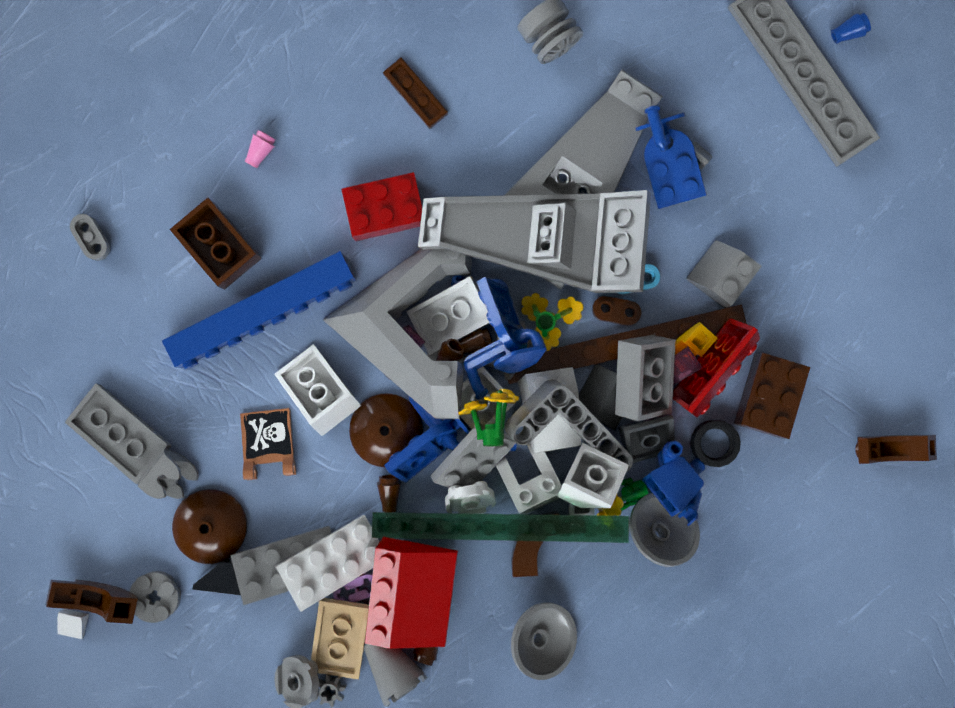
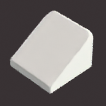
(72, 623)

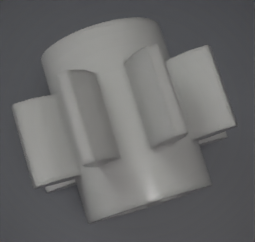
(335, 684)

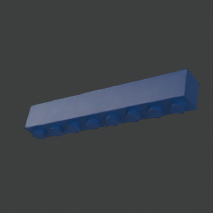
(259, 310)

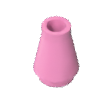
(259, 148)

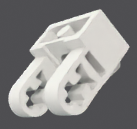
(534, 492)

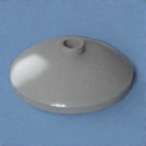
(676, 540)
(553, 645)

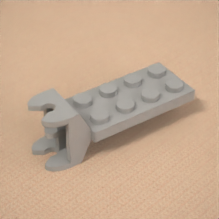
(130, 444)

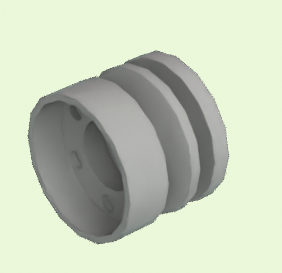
(550, 30)

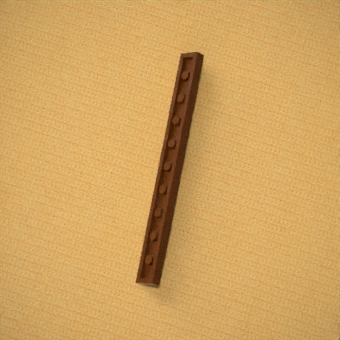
(606, 347)

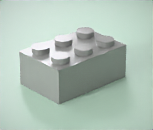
(645, 377)

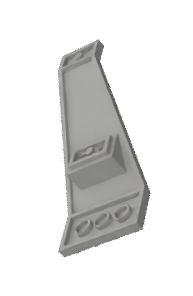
(595, 148)
(592, 238)

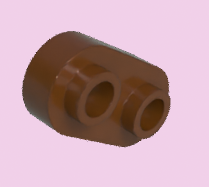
(616, 311)

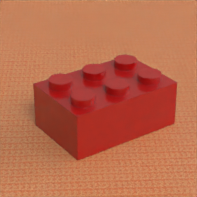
(383, 206)

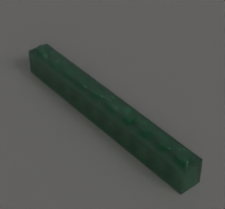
(501, 527)

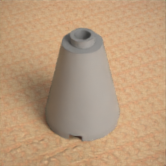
(393, 672)

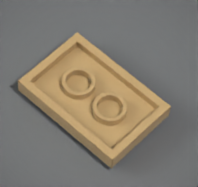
(340, 637)

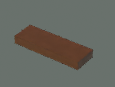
(415, 93)

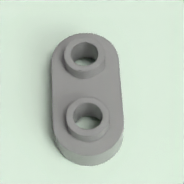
(91, 238)

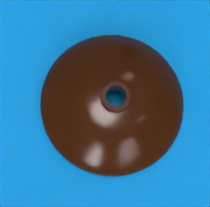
(381, 411)
(225, 522)

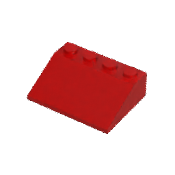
(718, 363)
(410, 595)

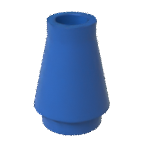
(853, 28)

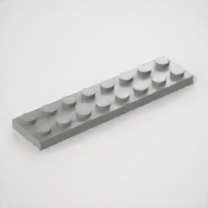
(805, 77)

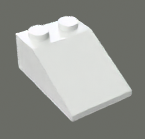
(317, 390)
(557, 433)

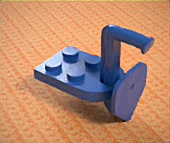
(673, 169)
(511, 335)
(425, 447)

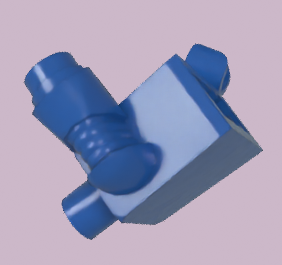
(677, 482)

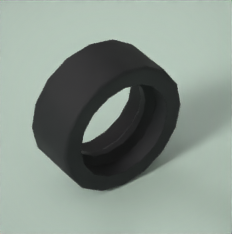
(734, 446)

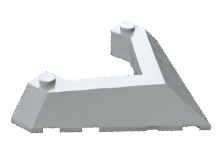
(372, 329)

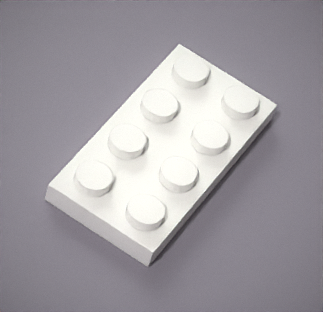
(329, 563)

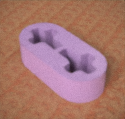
(358, 594)

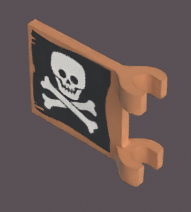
(267, 440)

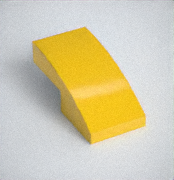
(697, 339)

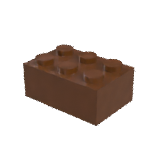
(215, 243)
(772, 395)

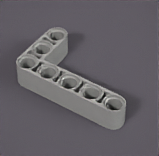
(576, 420)

